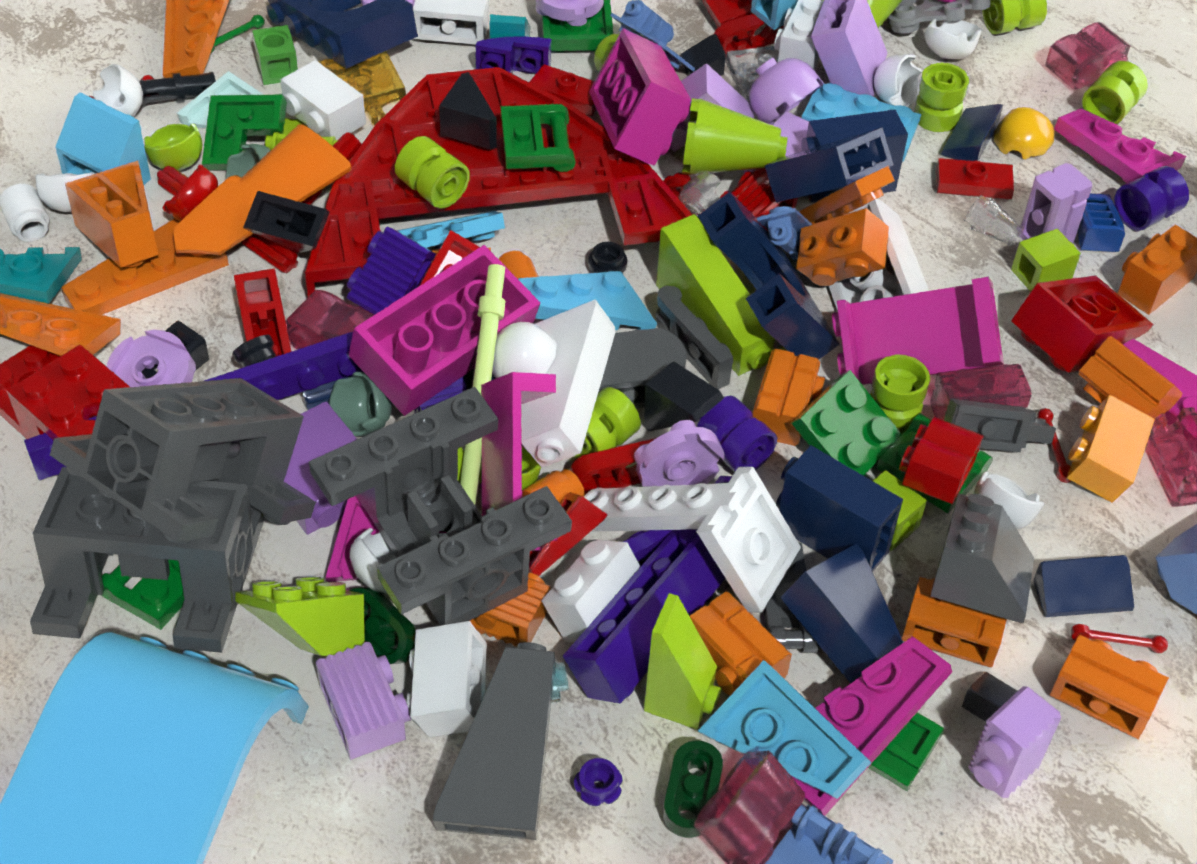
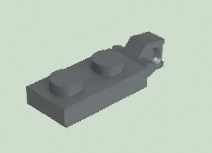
(1002, 425)

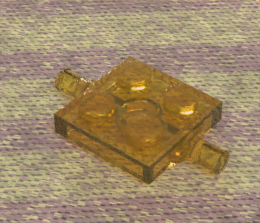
(374, 79)

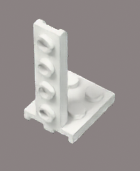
(732, 519)

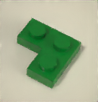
(236, 117)

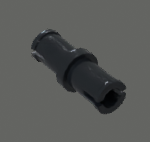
(176, 87)

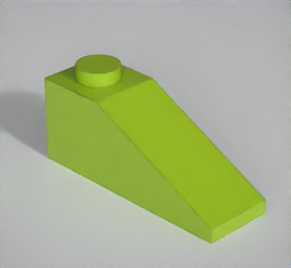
(679, 669)

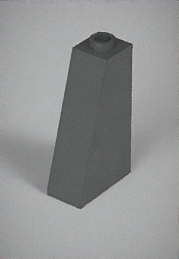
(502, 760)

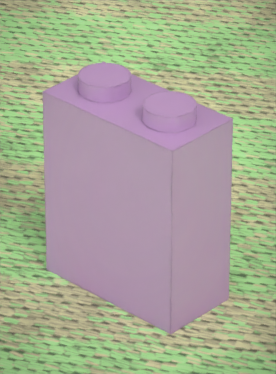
(849, 44)

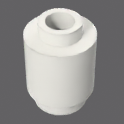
(24, 212)

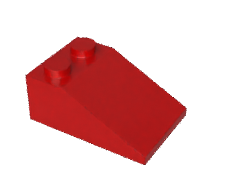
(1075, 319)

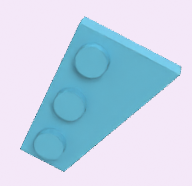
(477, 226)
(608, 288)
(775, 717)

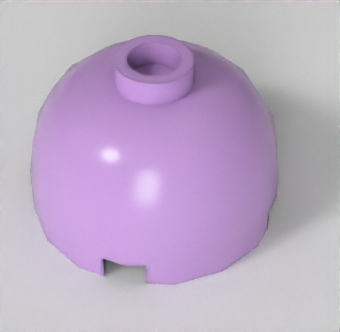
(781, 87)

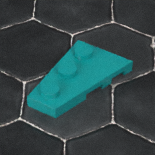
(37, 274)

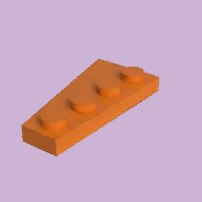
(190, 34)
(849, 197)
(112, 287)
(54, 326)

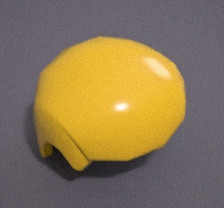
(1025, 132)

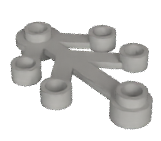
(907, 16)

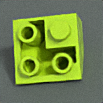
(310, 615)

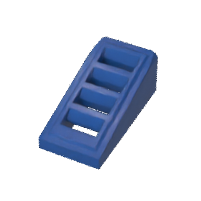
(1101, 225)

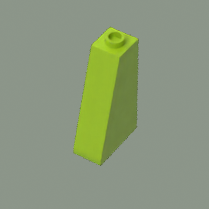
(712, 292)

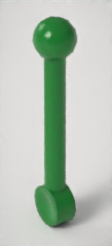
(257, 21)

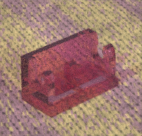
(1174, 456)

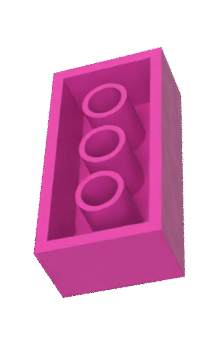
(639, 98)
(434, 331)

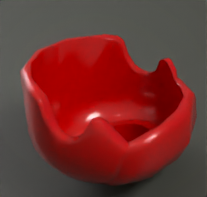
(192, 193)

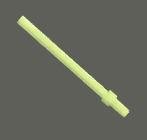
(490, 311)

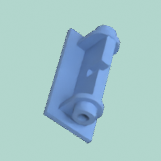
(785, 228)

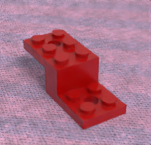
(53, 391)

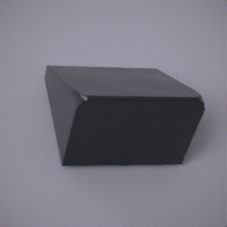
(706, 51)
(987, 696)

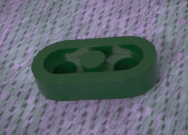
(384, 627)
(691, 791)

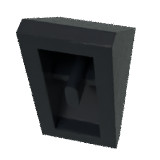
(467, 115)
(286, 221)
(677, 396)

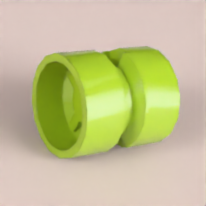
(1007, 14)
(1116, 91)
(941, 96)
(432, 172)
(900, 388)
(611, 422)

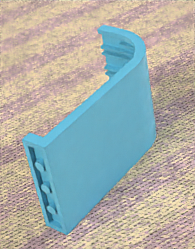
(135, 756)

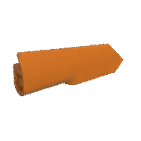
(292, 170)

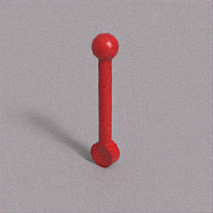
(1064, 468)
(1157, 644)

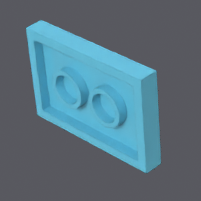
(834, 101)

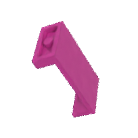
(938, 327)
(504, 447)

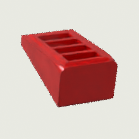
(584, 518)

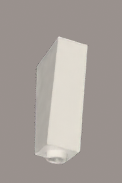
(558, 423)

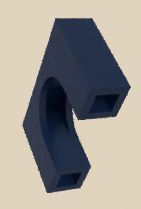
(350, 34)
(780, 296)

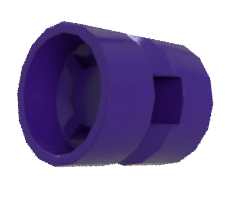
(1151, 198)
(742, 437)

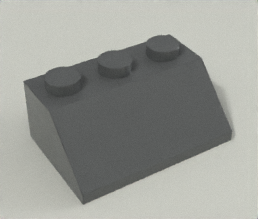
(984, 560)

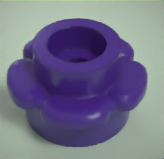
(602, 771)

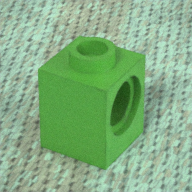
(274, 53)

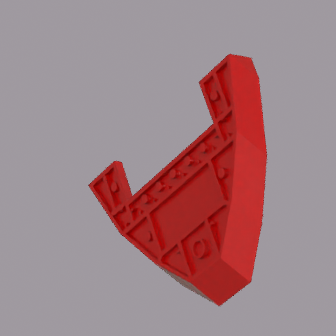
(374, 191)

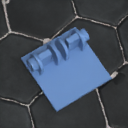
(649, 25)
(822, 841)

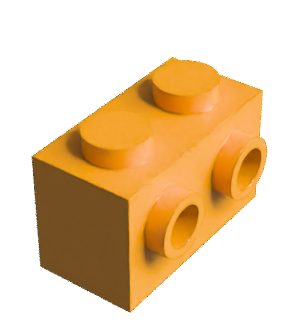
(1109, 448)

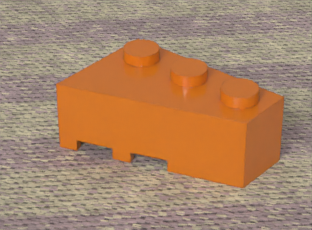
(115, 213)

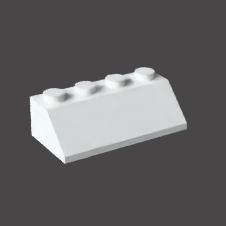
(901, 271)

